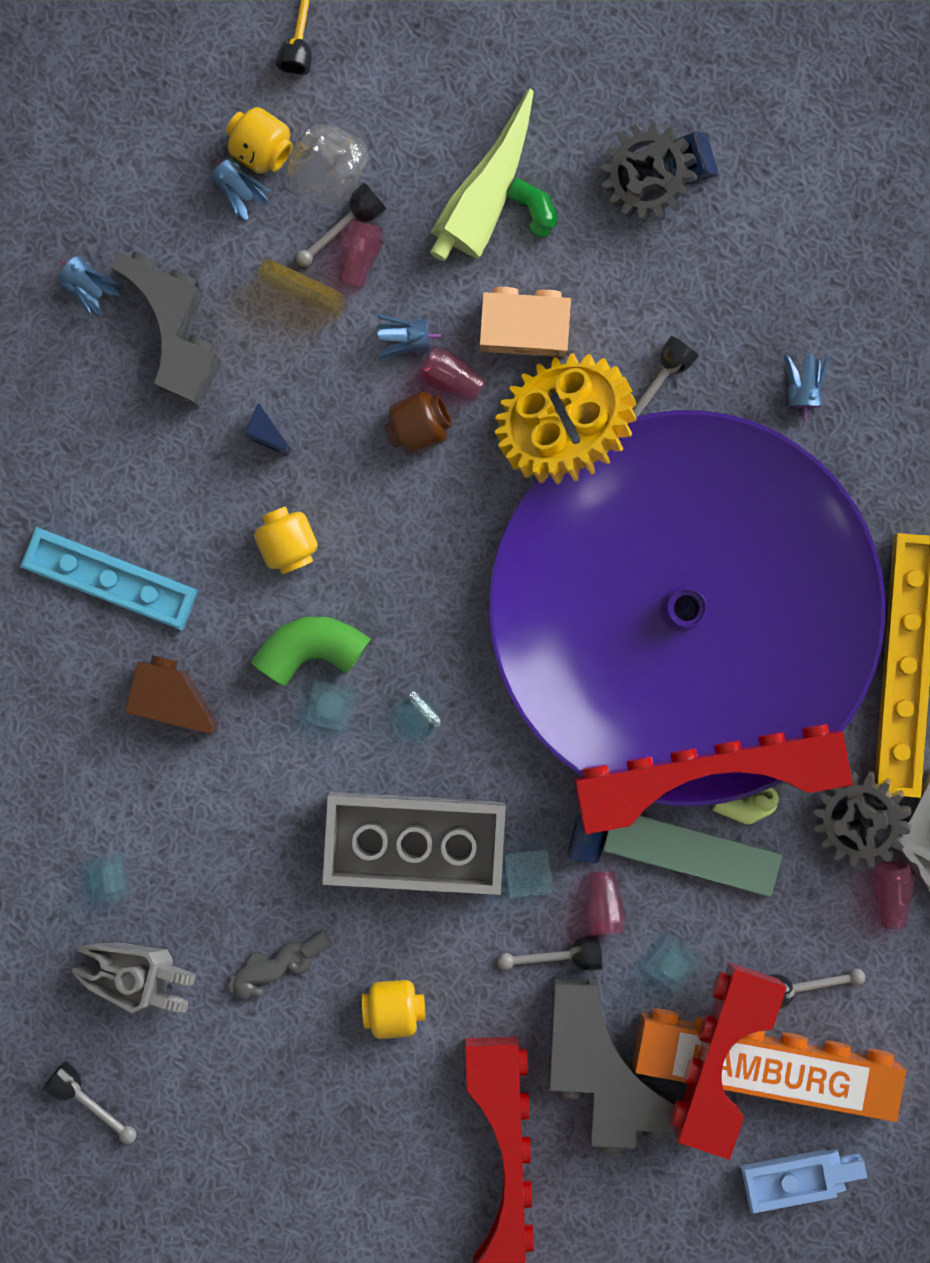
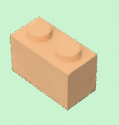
(525, 323)

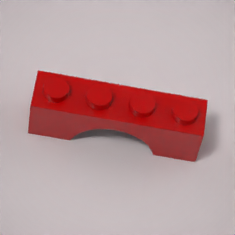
(743, 1005)

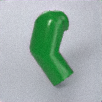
(539, 205)

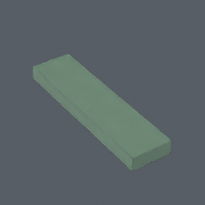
(696, 854)

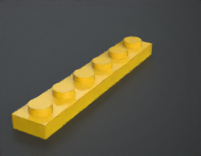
(905, 668)

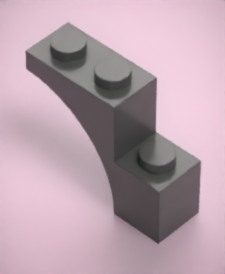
(184, 365)

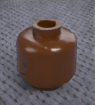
(418, 423)

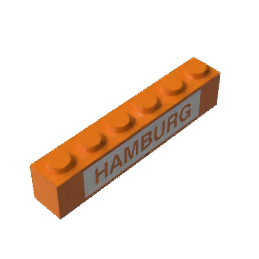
(777, 1067)

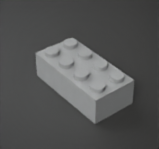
(414, 843)

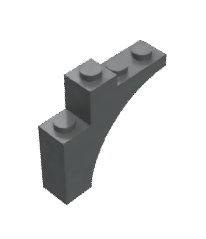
(588, 1062)

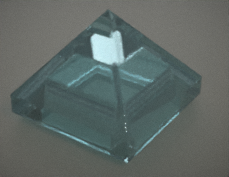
(417, 716)

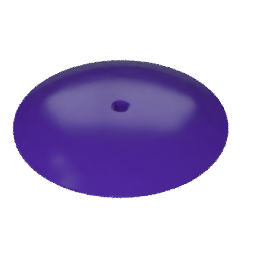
(704, 513)

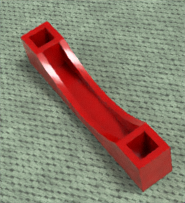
(619, 797)
(494, 1084)

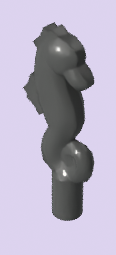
(261, 969)

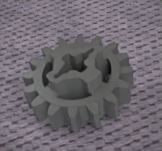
(655, 156)
(844, 824)

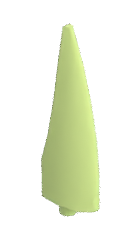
(478, 202)

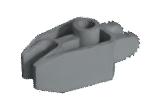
(133, 976)

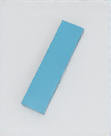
(109, 578)

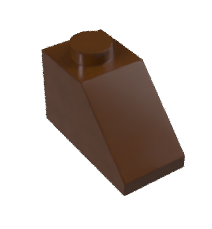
(169, 696)

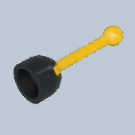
(295, 53)

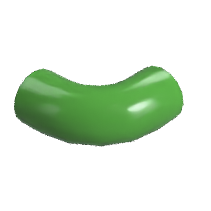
(306, 640)

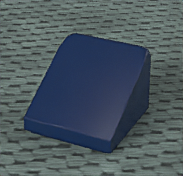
(701, 149)
(265, 433)
(585, 846)

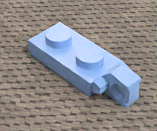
(799, 1179)

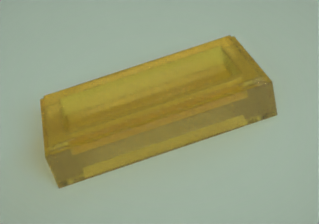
(302, 287)

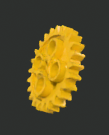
(596, 403)

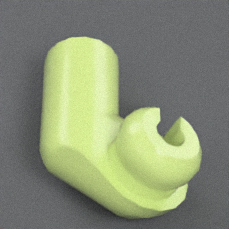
(751, 808)

